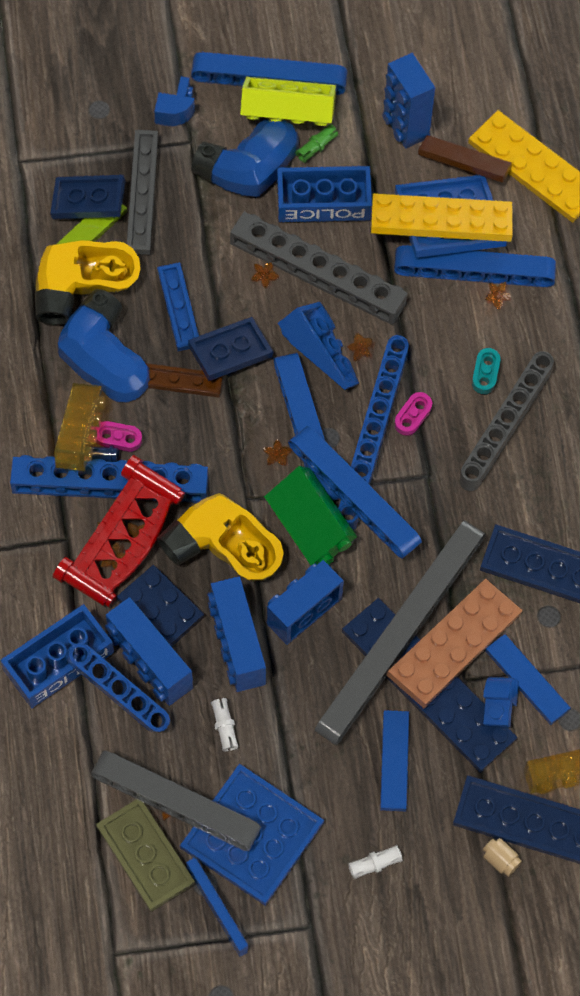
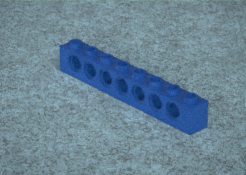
(96, 486)

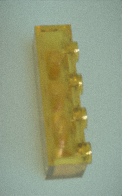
(79, 427)
(553, 772)

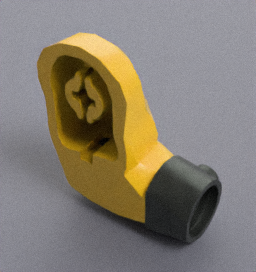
(80, 269)
(228, 533)

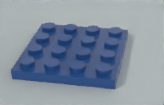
(461, 188)
(279, 844)

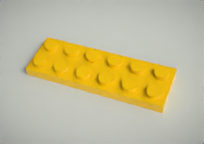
(532, 163)
(441, 217)

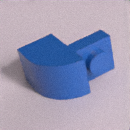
(175, 109)
(499, 697)

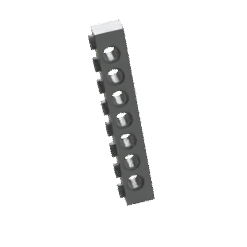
(324, 278)

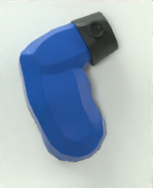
(255, 161)
(98, 353)

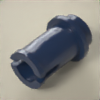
(108, 454)

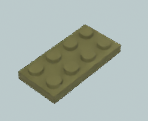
(145, 854)

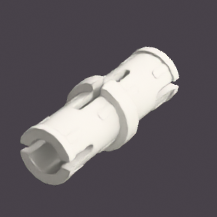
(224, 724)
(375, 862)

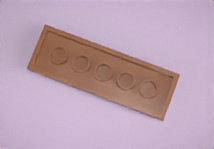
(454, 643)

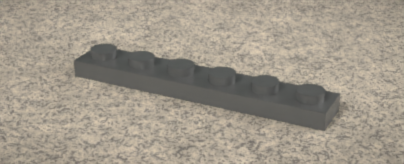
(142, 191)

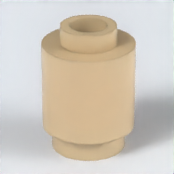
(501, 856)

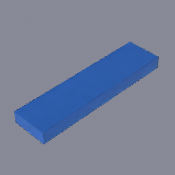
(178, 304)
(530, 681)
(394, 760)
(217, 907)

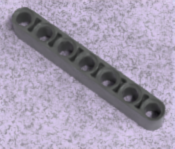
(504, 430)
(176, 800)

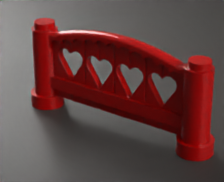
(83, 572)

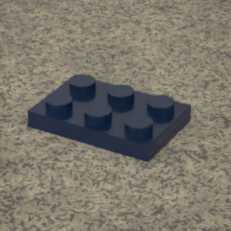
(87, 196)
(230, 348)
(163, 604)

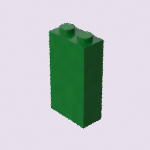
(310, 516)

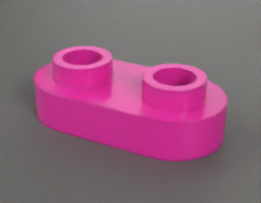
(412, 415)
(119, 435)

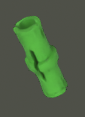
(316, 143)

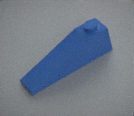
(311, 332)

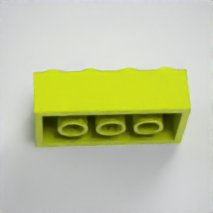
(288, 100)

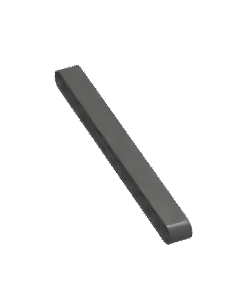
(399, 633)

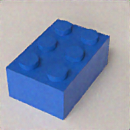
(304, 601)

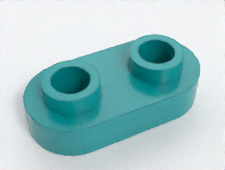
(486, 372)

